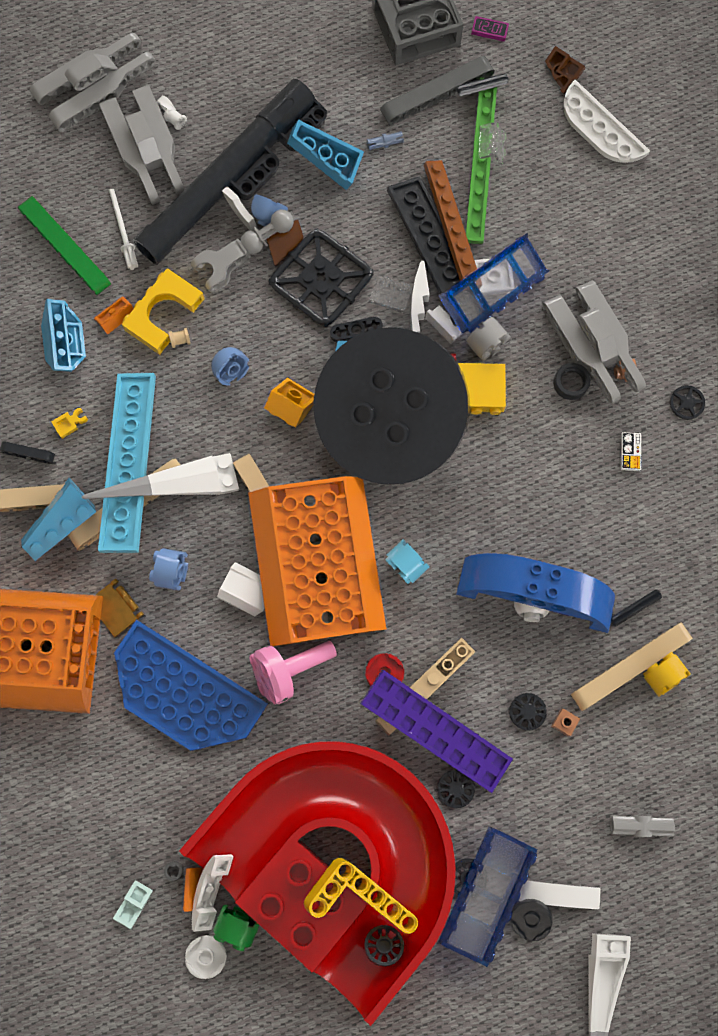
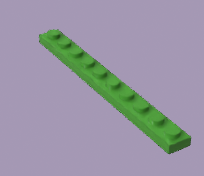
(480, 170)

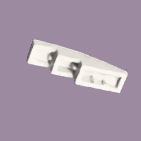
(419, 295)

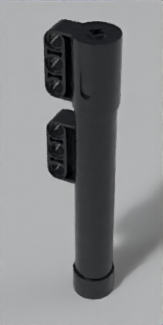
(233, 168)

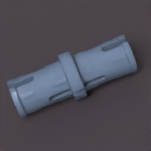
(385, 140)

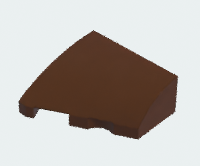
(563, 68)
(282, 243)

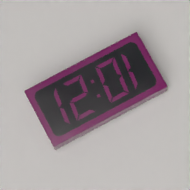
(490, 28)

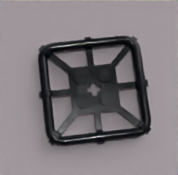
(318, 266)

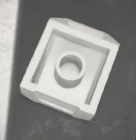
(242, 590)

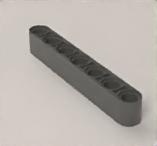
(435, 90)

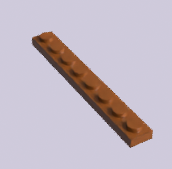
(450, 218)

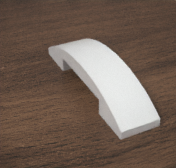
(561, 894)
(203, 911)

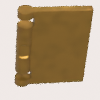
(117, 608)

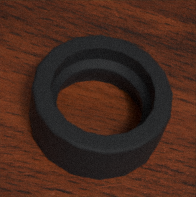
(579, 369)

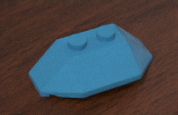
(62, 336)

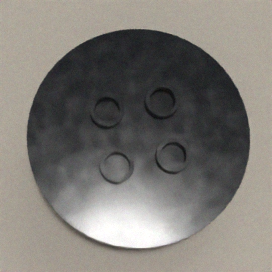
(391, 405)

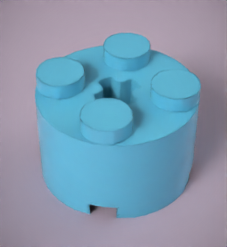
(407, 561)

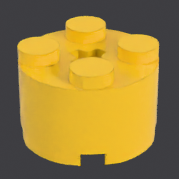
(666, 674)

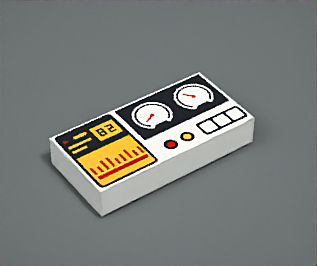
(631, 451)

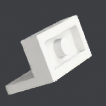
(442, 323)

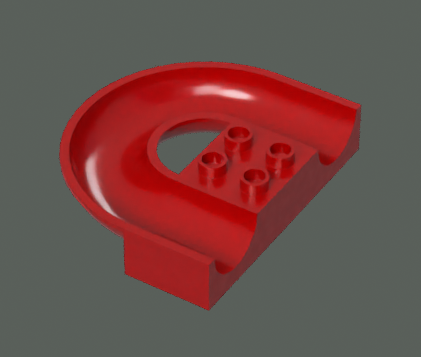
(276, 871)

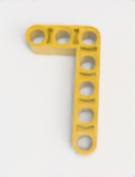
(364, 891)

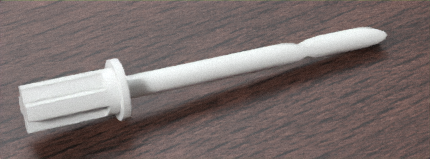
(127, 248)

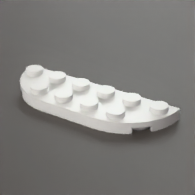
(601, 127)

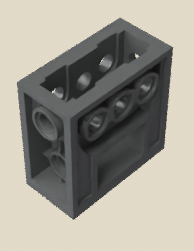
(418, 26)

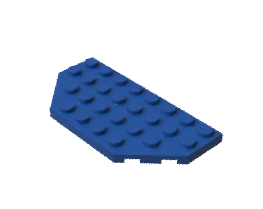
(182, 693)

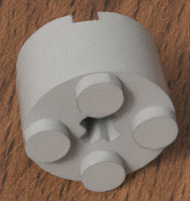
(487, 339)

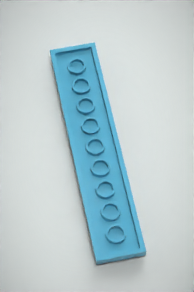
(127, 461)

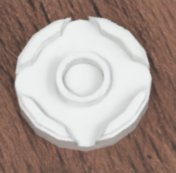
(209, 952)

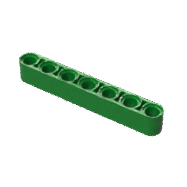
(63, 243)

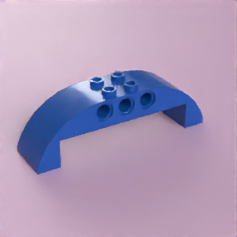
(538, 586)

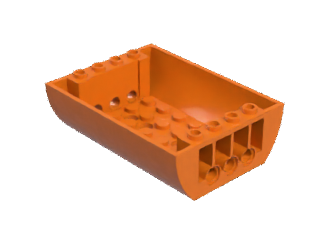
(56, 678)

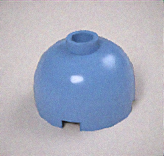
(263, 209)
(229, 361)

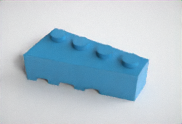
(326, 152)
(58, 520)

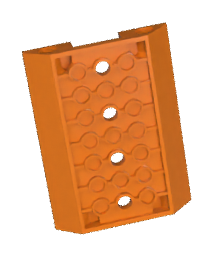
(291, 561)

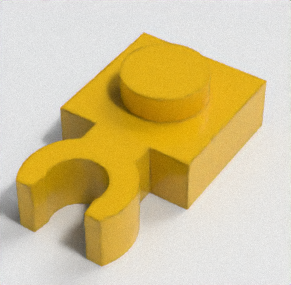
(67, 424)

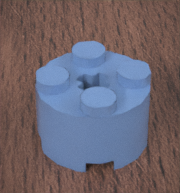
(169, 569)

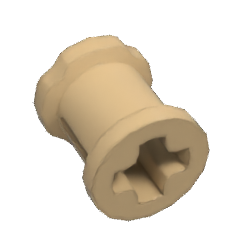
(179, 337)

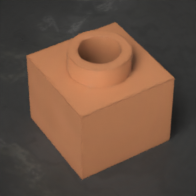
(559, 724)

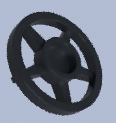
(687, 402)

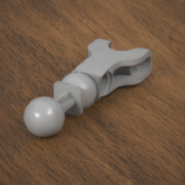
(238, 251)

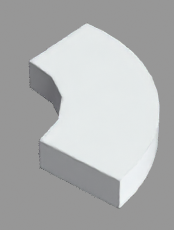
(239, 209)

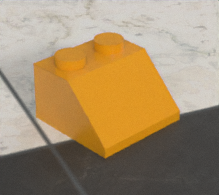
(290, 402)

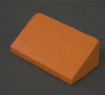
(114, 315)
(191, 881)

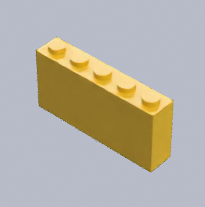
(485, 387)

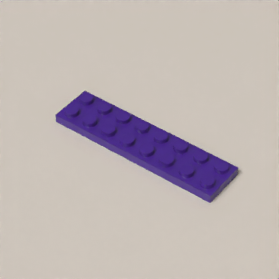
(436, 731)

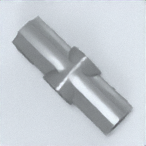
(642, 826)

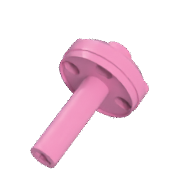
(275, 674)

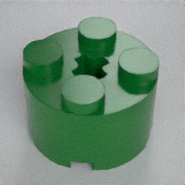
(235, 928)

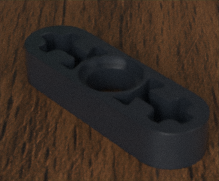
(342, 328)
(25, 451)

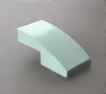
(133, 904)

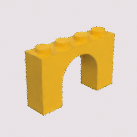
(167, 287)

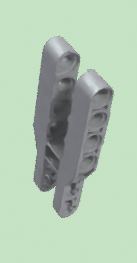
(85, 71)
(148, 134)
(604, 334)

